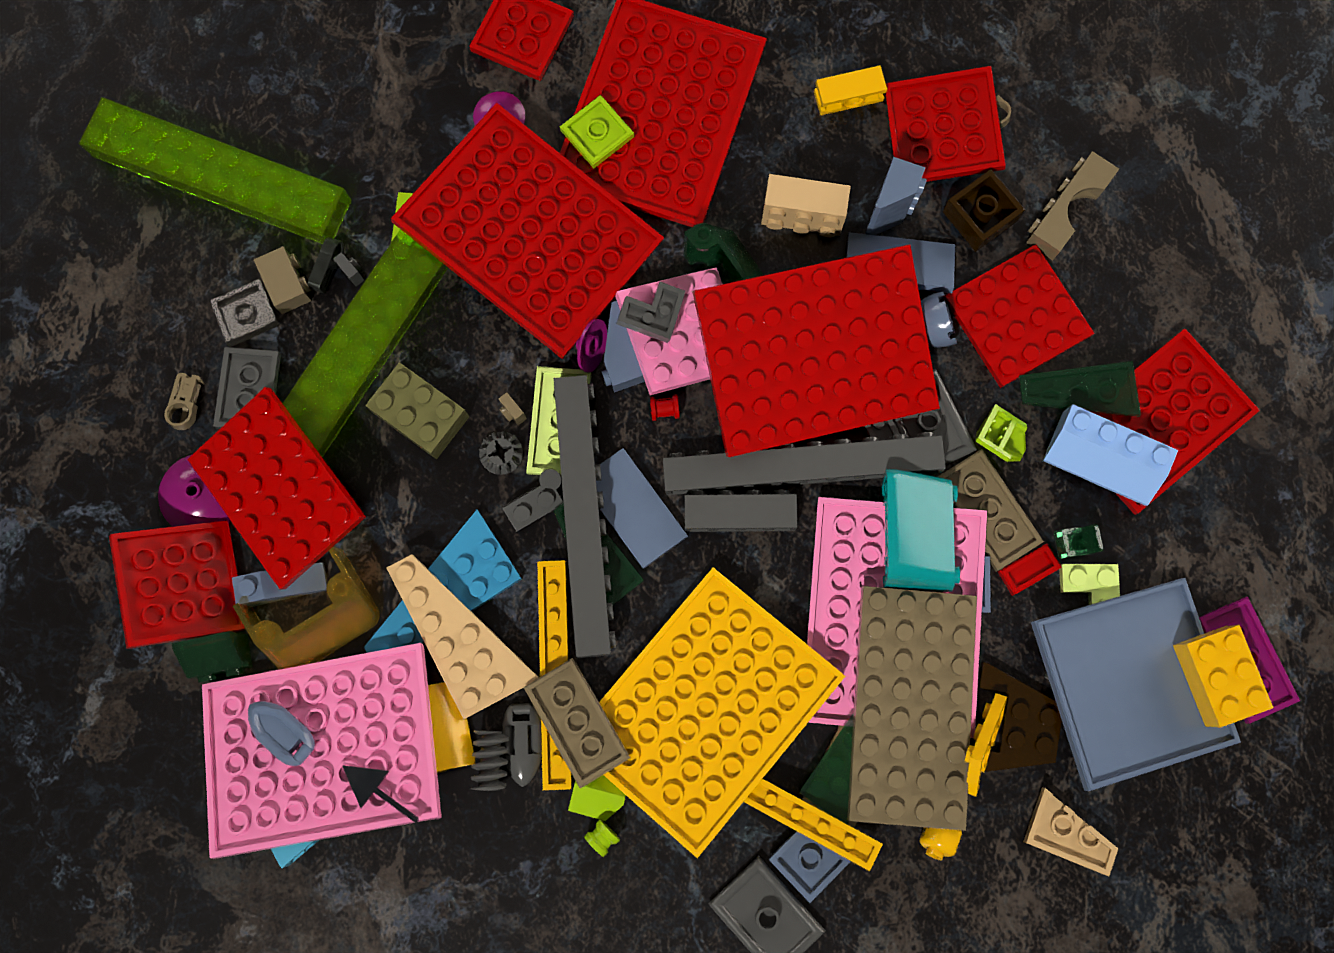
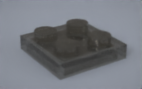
(244, 313)

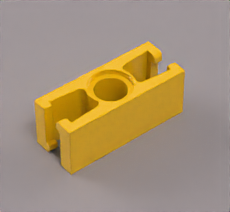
(850, 90)

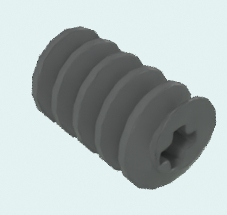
(490, 760)

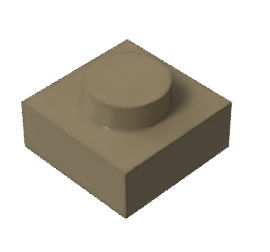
(511, 410)

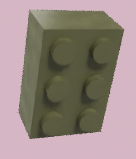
(417, 410)

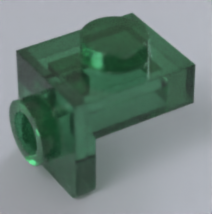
(1078, 541)

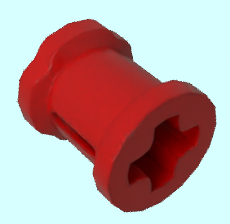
(664, 407)

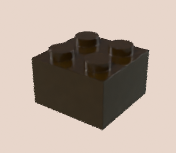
(983, 210)

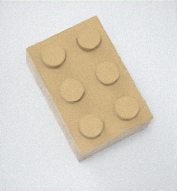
(805, 205)

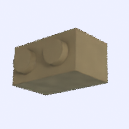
(283, 280)

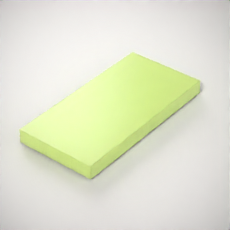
(544, 440)

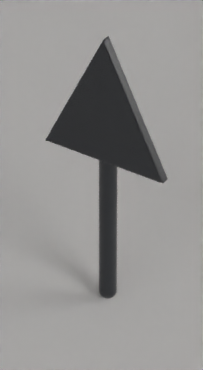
(365, 783)

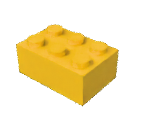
(1222, 676)

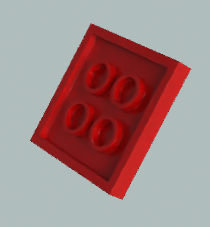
(522, 34)

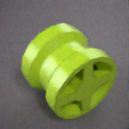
(601, 838)

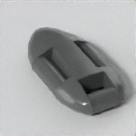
(524, 742)

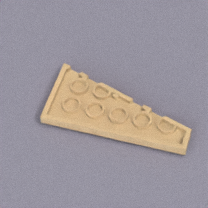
(466, 652)

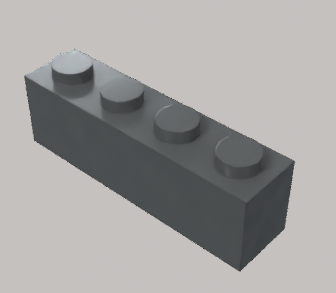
(740, 512)

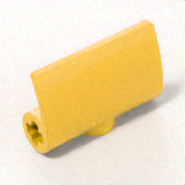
(450, 730)

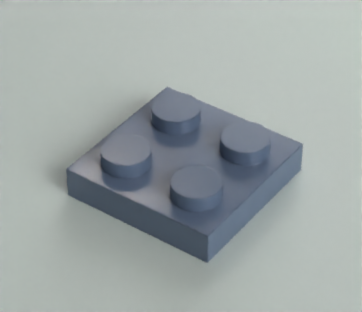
(807, 864)

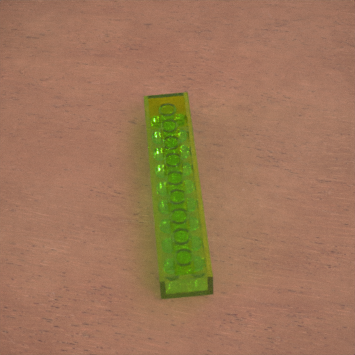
(215, 171)
(363, 340)

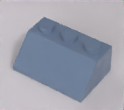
(897, 196)

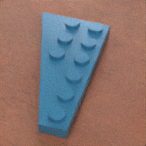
(469, 567)

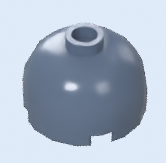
(937, 321)

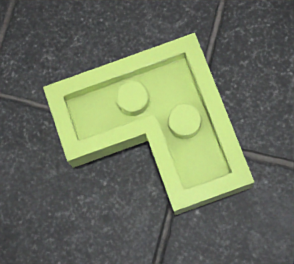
(1097, 580)

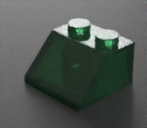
(214, 655)

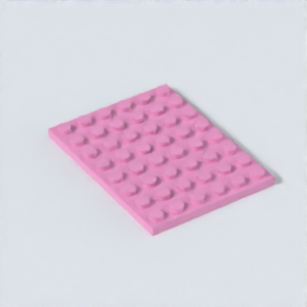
(852, 555)
(361, 714)

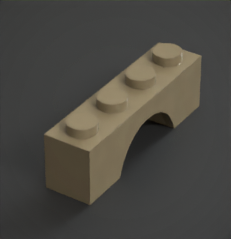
(1089, 182)

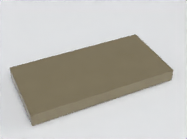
(1007, 526)
(577, 723)

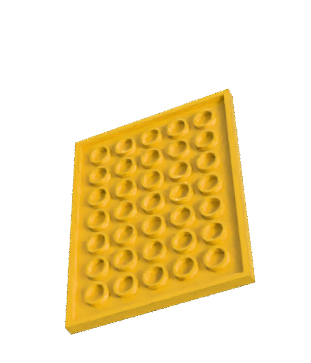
(712, 709)

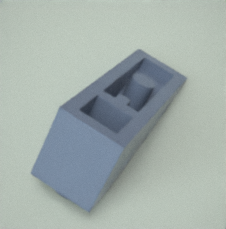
(620, 358)
(260, 588)

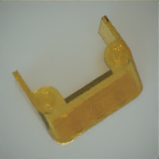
(323, 633)

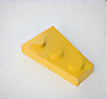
(985, 737)

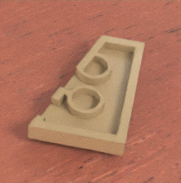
(1065, 834)

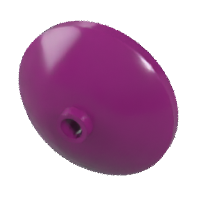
(179, 506)

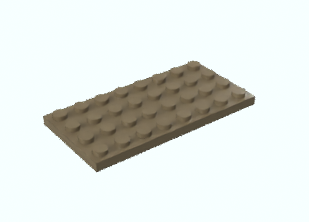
(912, 708)

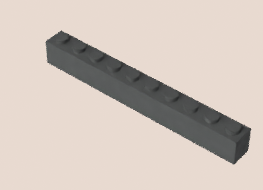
(803, 465)
(582, 517)

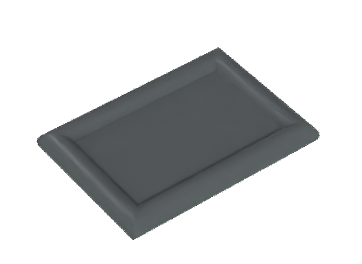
(942, 422)
(765, 912)

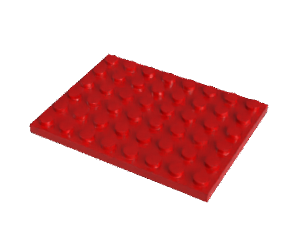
(681, 94)
(527, 230)
(816, 350)

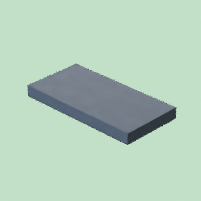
(932, 260)
(637, 510)

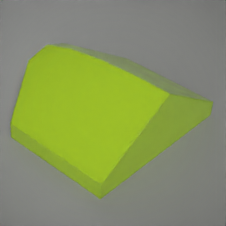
(1003, 434)
(597, 799)

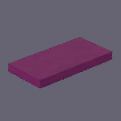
(1265, 657)

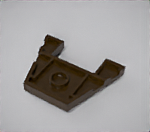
(1028, 726)

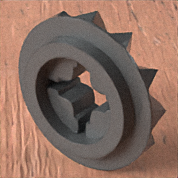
(512, 457)

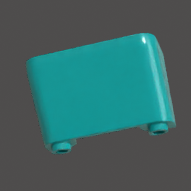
(919, 532)

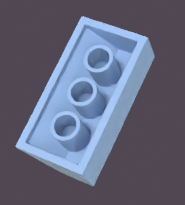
(1109, 455)

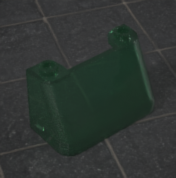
(718, 244)

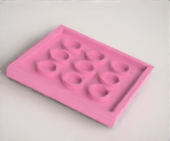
(683, 357)

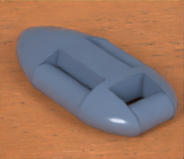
(280, 732)

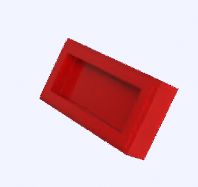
(1029, 569)

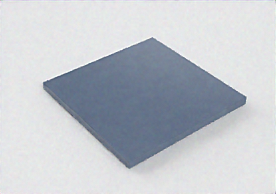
(1124, 685)

